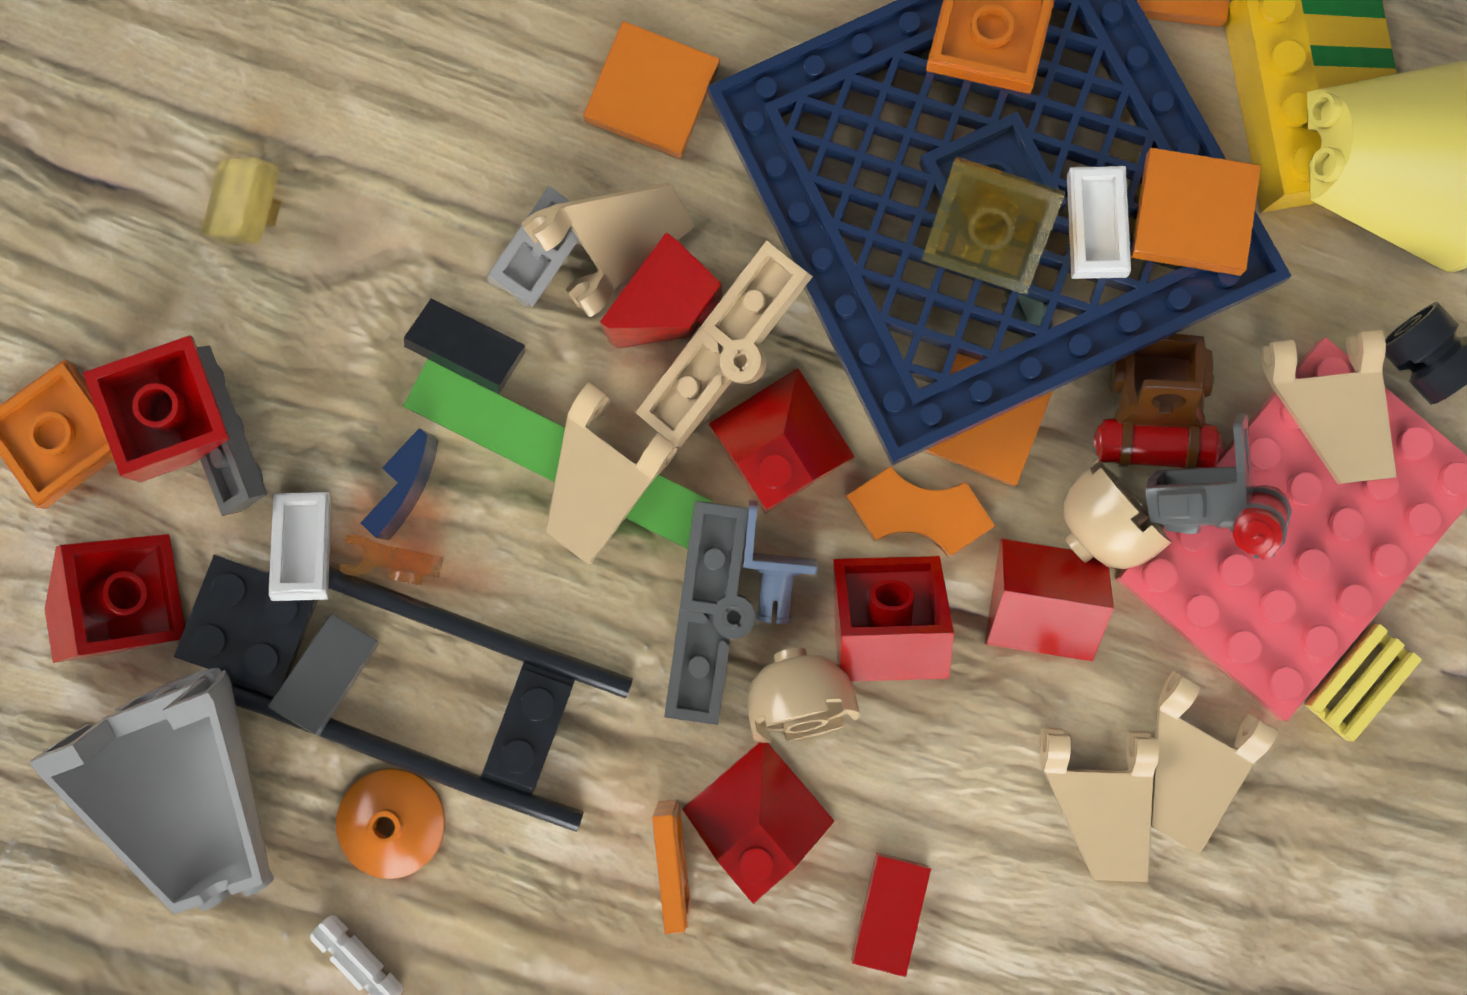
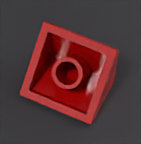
(1048, 601)

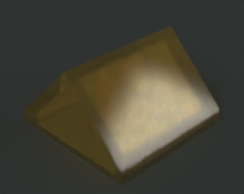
(992, 225)

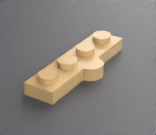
(725, 345)

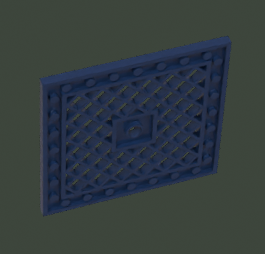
(890, 37)

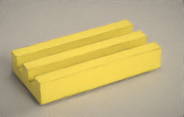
(1380, 694)

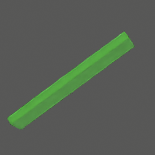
(534, 443)

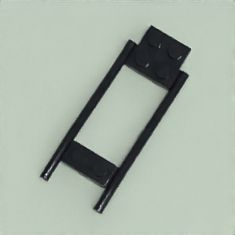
(258, 639)

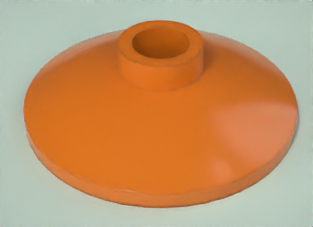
(412, 808)

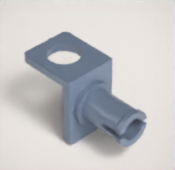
(776, 574)

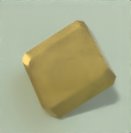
(242, 201)

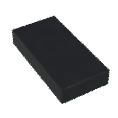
(464, 346)

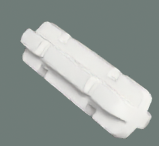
(354, 958)

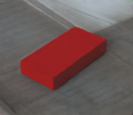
(891, 914)

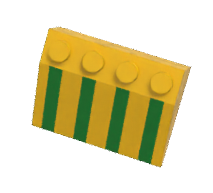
(1281, 55)

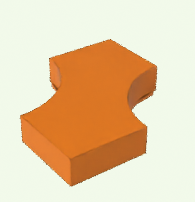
(946, 516)

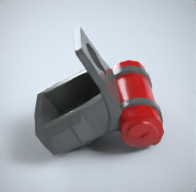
(1224, 499)

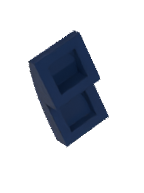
(411, 470)

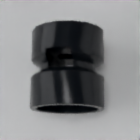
(1431, 352)

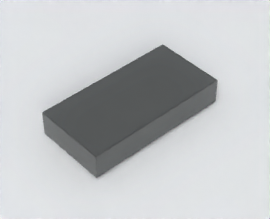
(324, 675)

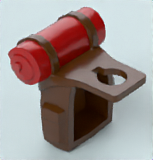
(1162, 408)

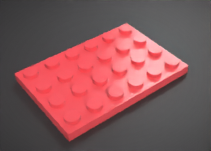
(1344, 554)

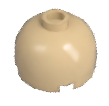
(1110, 521)
(800, 697)

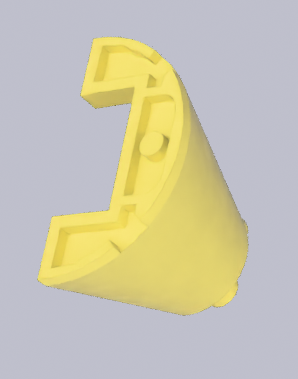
(1397, 159)

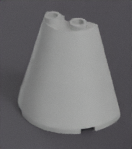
(169, 791)

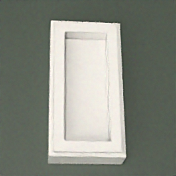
(1098, 222)
(300, 546)

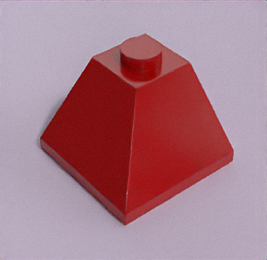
(663, 299)
(781, 440)
(112, 597)
(758, 820)

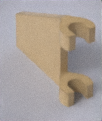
(615, 232)
(1339, 413)
(595, 481)
(1195, 770)
(1106, 807)

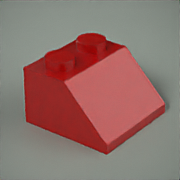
(157, 409)
(892, 618)

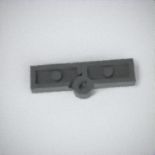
(708, 612)

